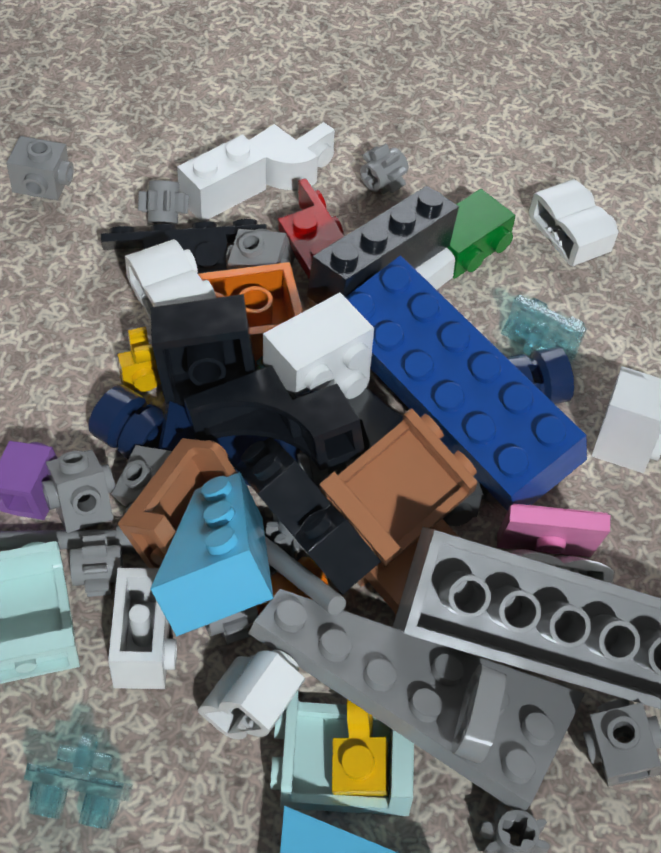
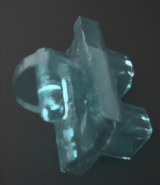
(541, 328)
(52, 785)

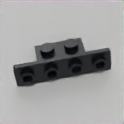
(204, 240)

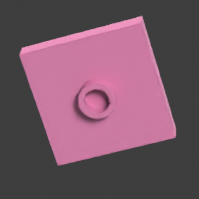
(553, 530)

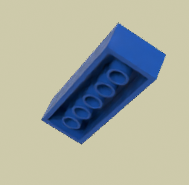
(467, 387)

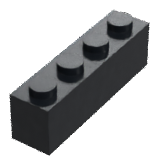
(412, 228)

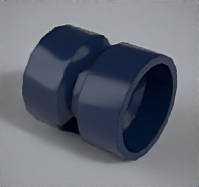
(549, 372)
(126, 420)

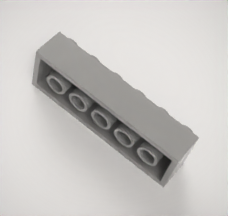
(533, 617)

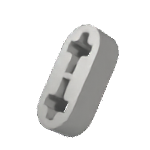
(479, 714)

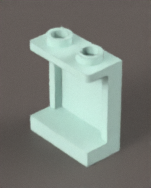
(34, 613)
(306, 763)

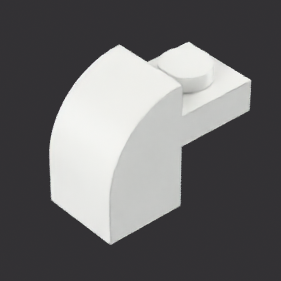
(294, 159)

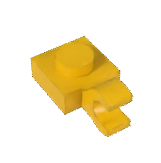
(138, 366)
(361, 759)

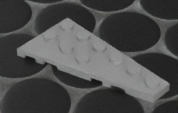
(421, 689)

